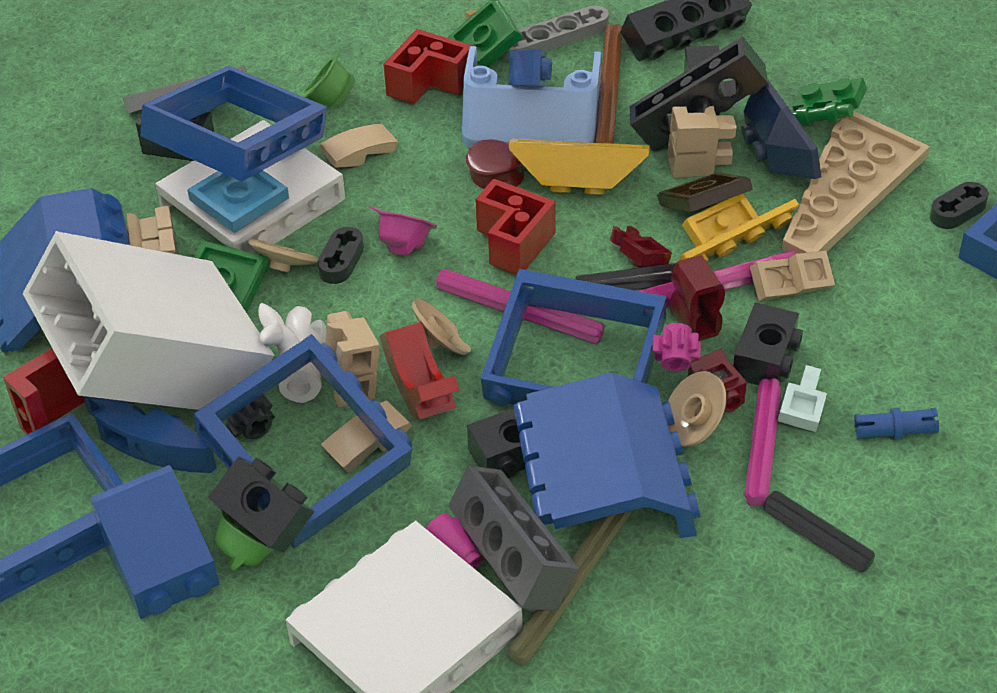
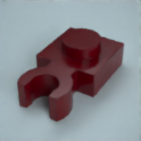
(641, 250)

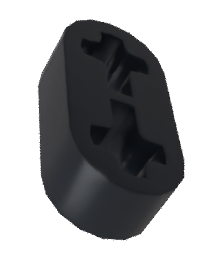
(964, 210)
(335, 253)

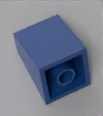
(154, 542)

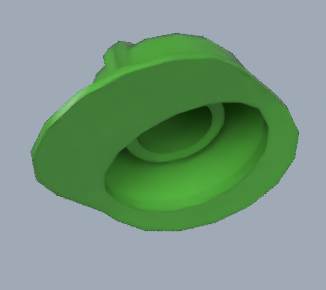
(330, 84)
(239, 543)

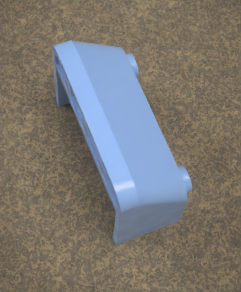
(529, 111)

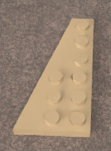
(857, 173)

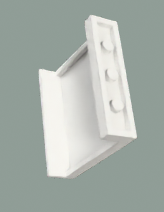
(311, 190)
(407, 619)

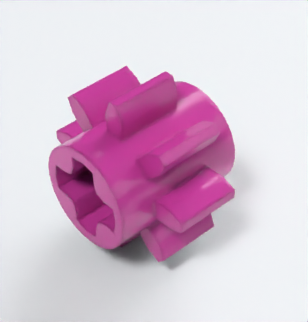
(676, 347)

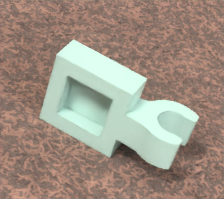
(802, 402)

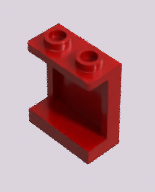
(41, 392)

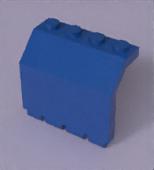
(72, 212)
(603, 452)

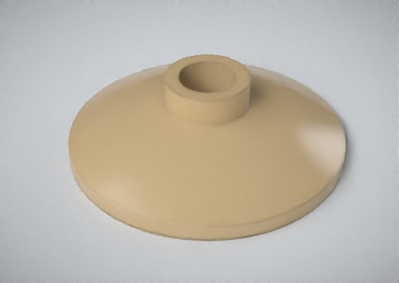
(282, 257)
(439, 328)
(697, 407)

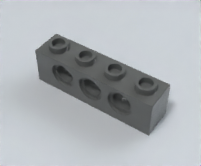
(513, 539)

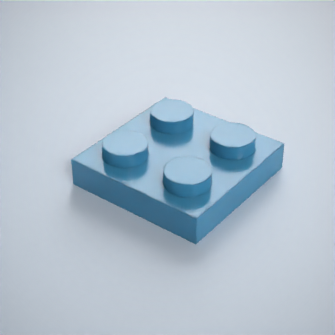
(237, 202)

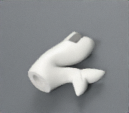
(305, 382)

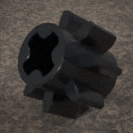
(252, 420)

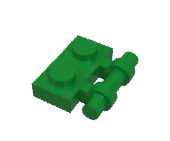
(828, 101)

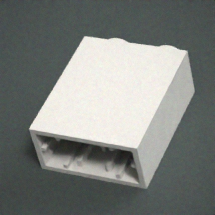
(142, 323)

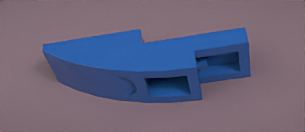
(529, 68)
(151, 436)

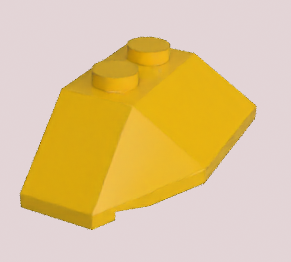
(578, 163)

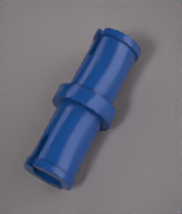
(896, 423)

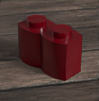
(697, 297)

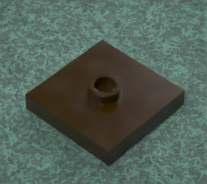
(704, 191)

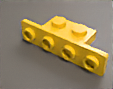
(730, 222)

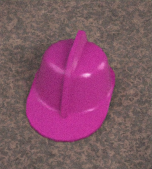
(402, 232)

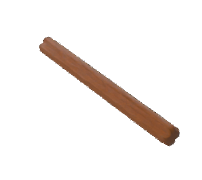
(609, 85)

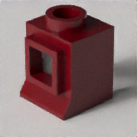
(719, 365)

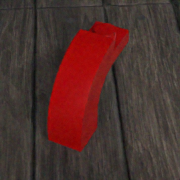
(416, 373)

